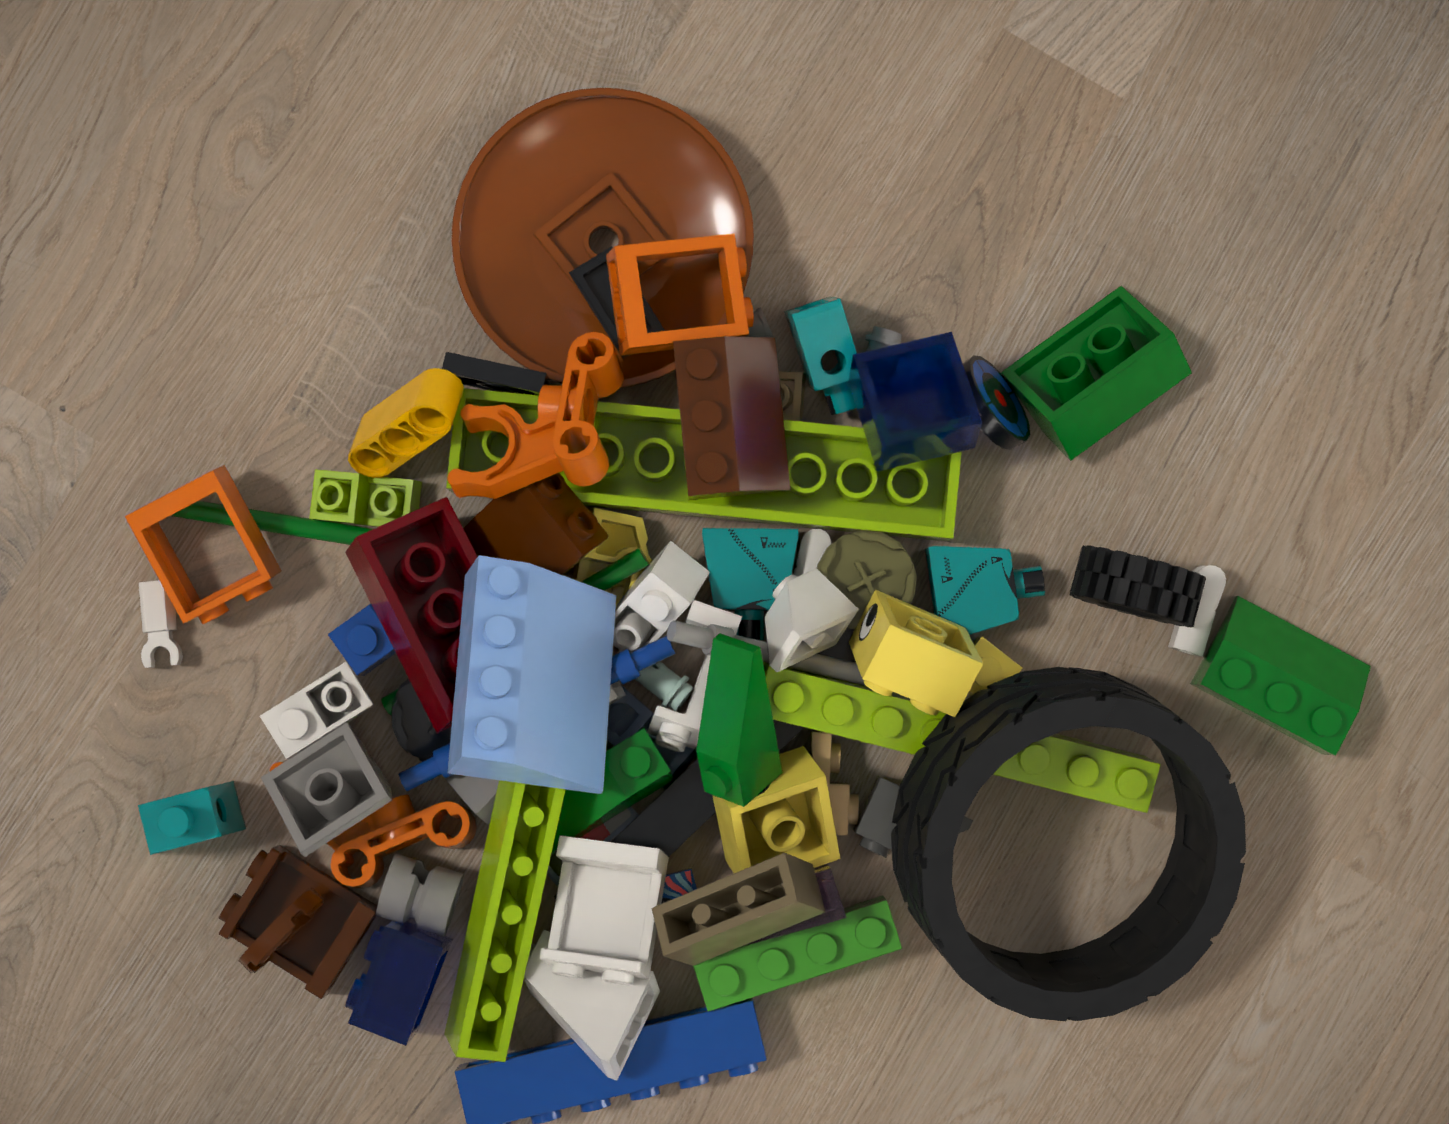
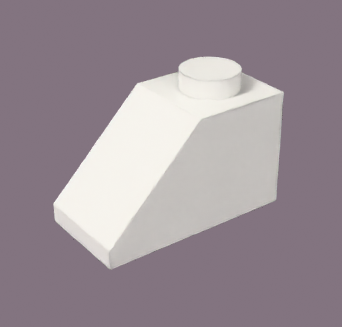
(805, 618)

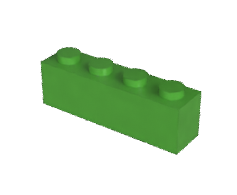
(799, 956)

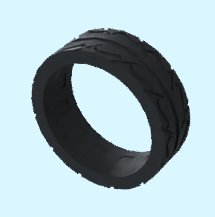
(1160, 936)

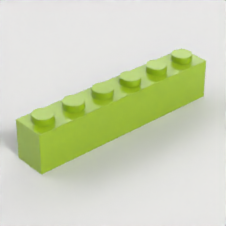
(502, 920)

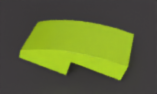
(362, 499)

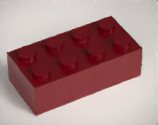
(416, 587)

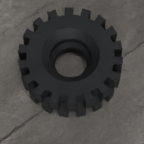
(1137, 586)

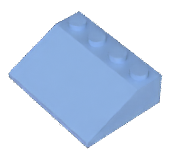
(532, 677)

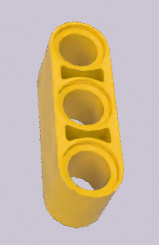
(406, 423)

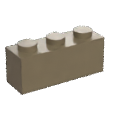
(738, 909)

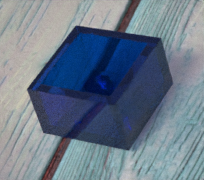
(914, 401)
(398, 982)

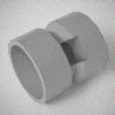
(420, 894)

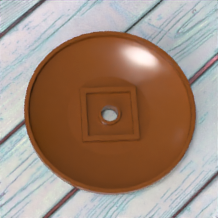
(583, 168)

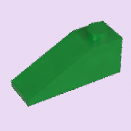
(737, 727)
(630, 775)

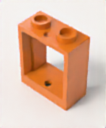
(628, 299)
(166, 564)

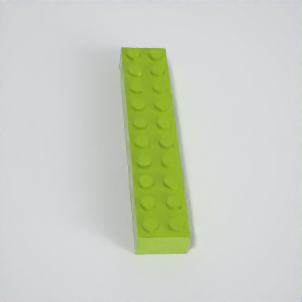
(828, 467)

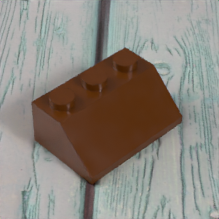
(731, 416)

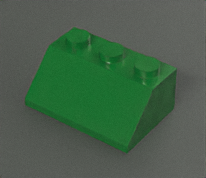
(1097, 372)
(1283, 677)

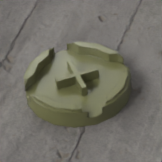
(867, 563)

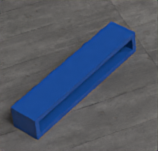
(562, 1076)

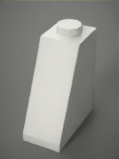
(593, 1012)

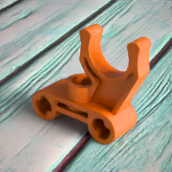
(562, 434)
(391, 830)

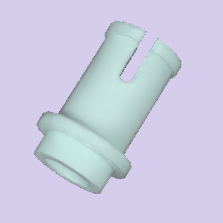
(666, 685)

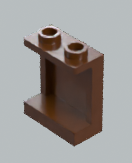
(537, 526)
(325, 943)

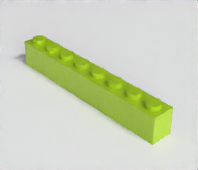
(896, 724)

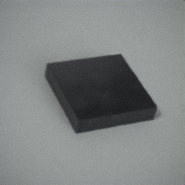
(494, 375)

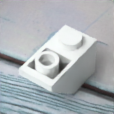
(657, 598)
(316, 710)

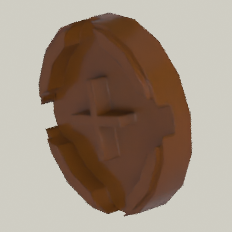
(281, 930)

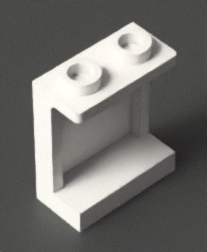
(682, 730)
(605, 909)

